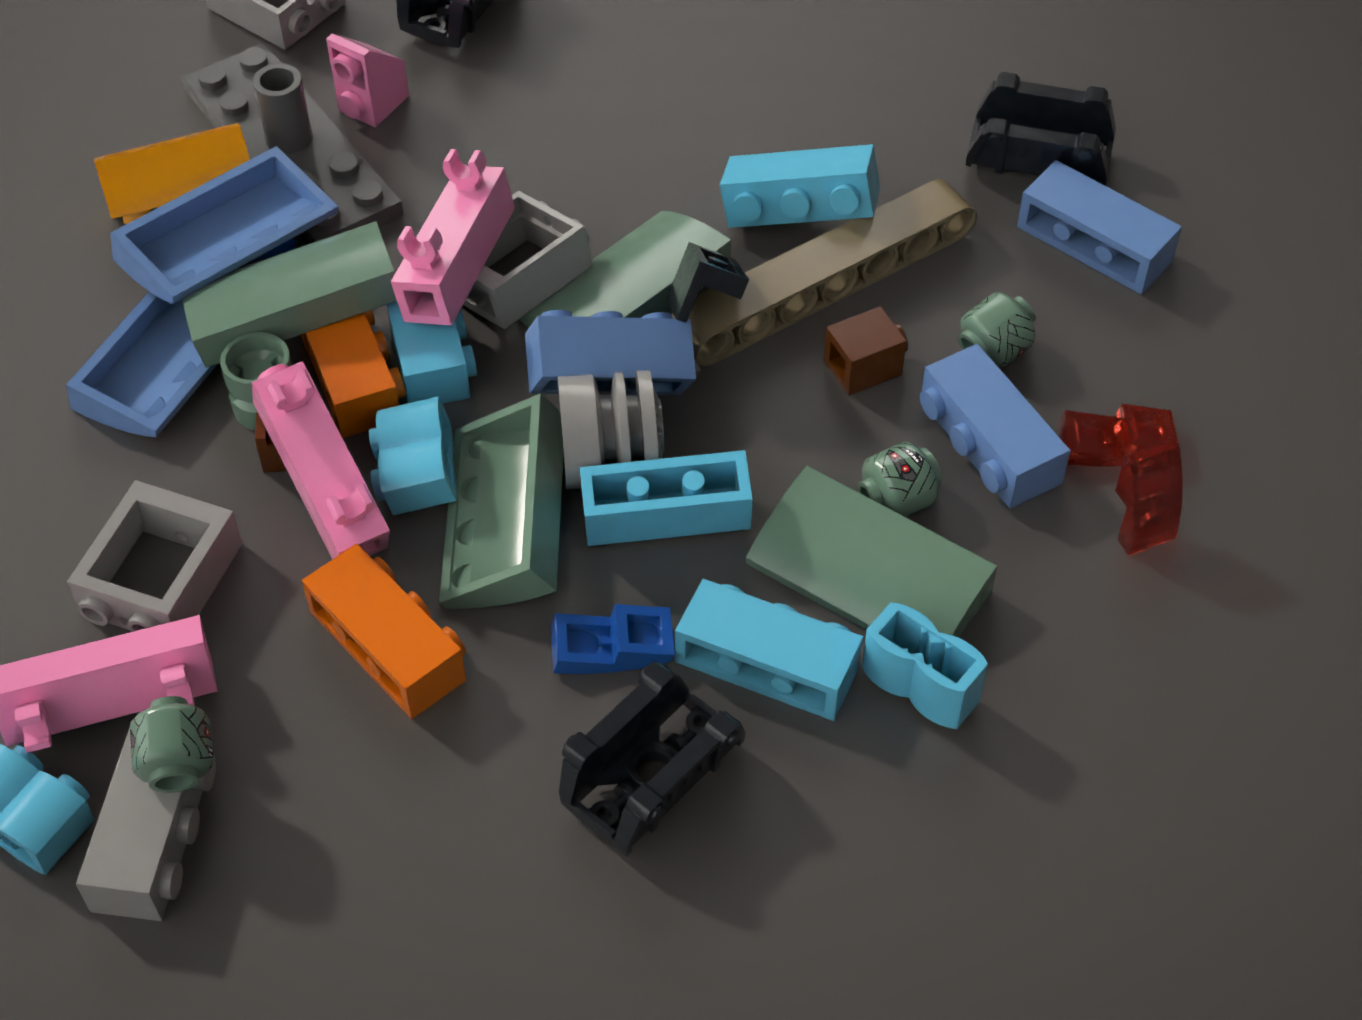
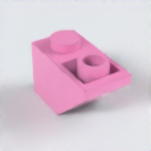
(366, 79)

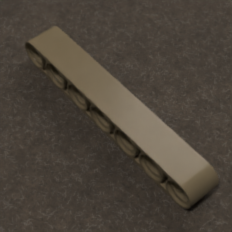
(829, 269)

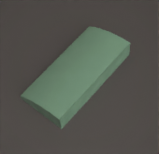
(635, 270)
(293, 291)
(507, 508)
(864, 556)

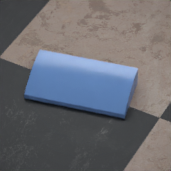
(220, 226)
(140, 371)

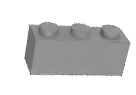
(139, 844)

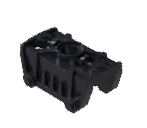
(456, 14)
(1035, 124)
(631, 737)

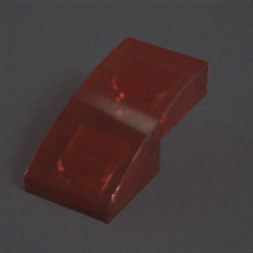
(1106, 439)
(1153, 495)

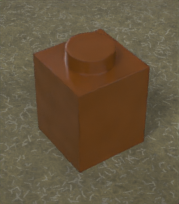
(865, 350)

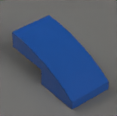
(616, 643)

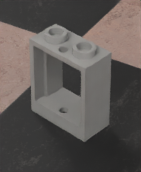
(277, 25)
(561, 260)
(169, 516)

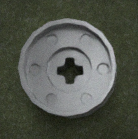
(608, 427)

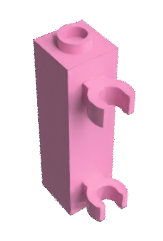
(453, 241)
(318, 460)
(103, 681)

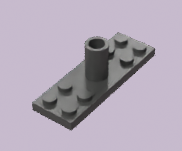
(279, 112)

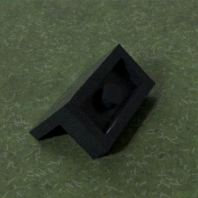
(704, 268)

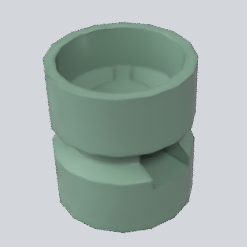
(243, 363)

